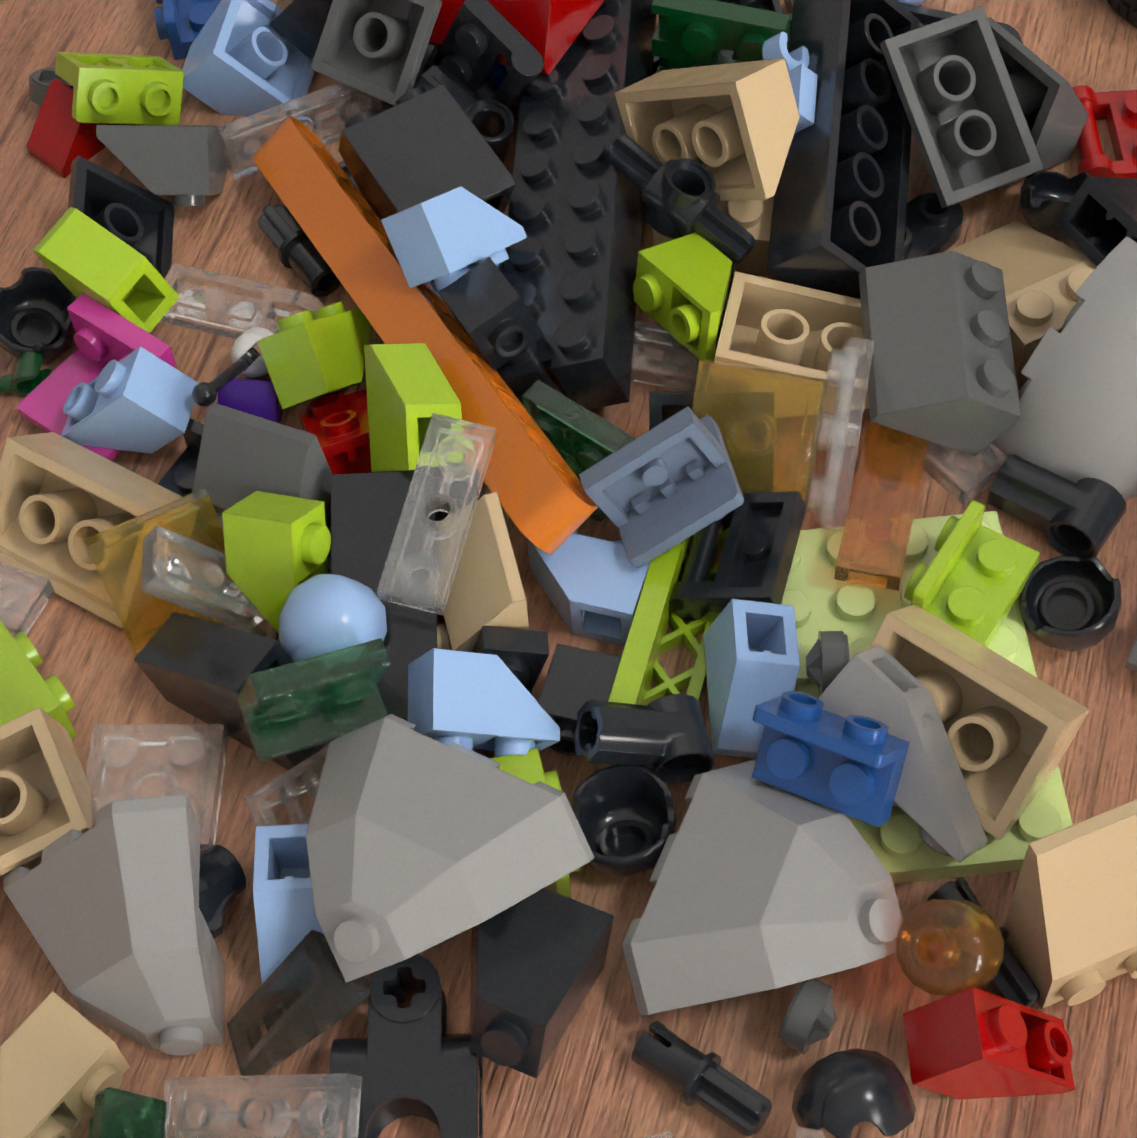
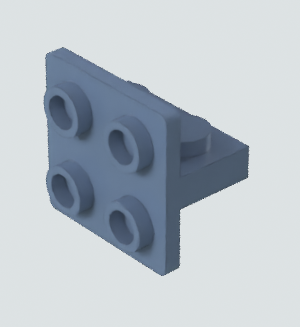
(665, 485)

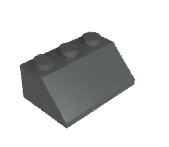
(962, 106)
(940, 350)

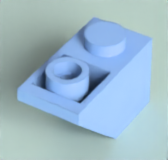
(448, 234)
(130, 405)
(591, 585)
(748, 662)
(476, 704)
(281, 893)

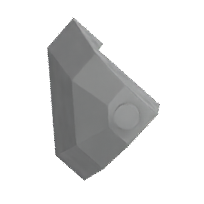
(425, 843)
(756, 897)
(127, 923)

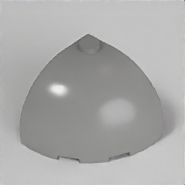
(1084, 384)

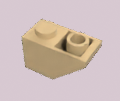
(54, 1071)

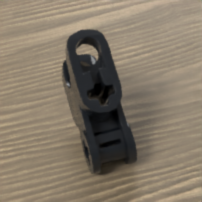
(410, 1058)

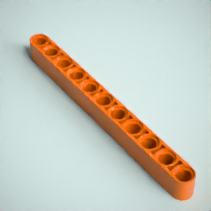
(524, 466)

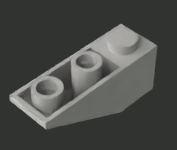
(931, 778)

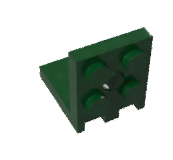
(696, 31)

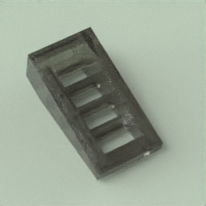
(314, 999)

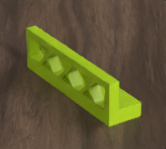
(649, 639)

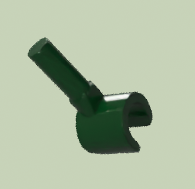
(26, 375)

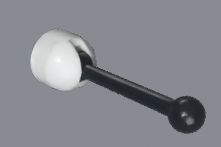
(244, 360)

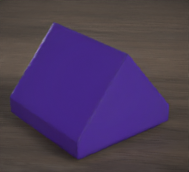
(252, 397)

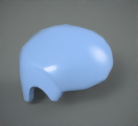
(328, 616)

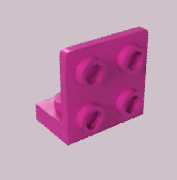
(99, 338)

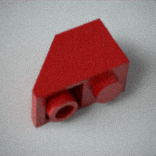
(987, 1048)

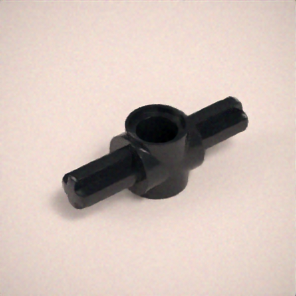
(680, 198)

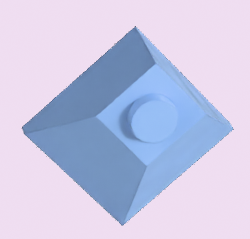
(243, 63)

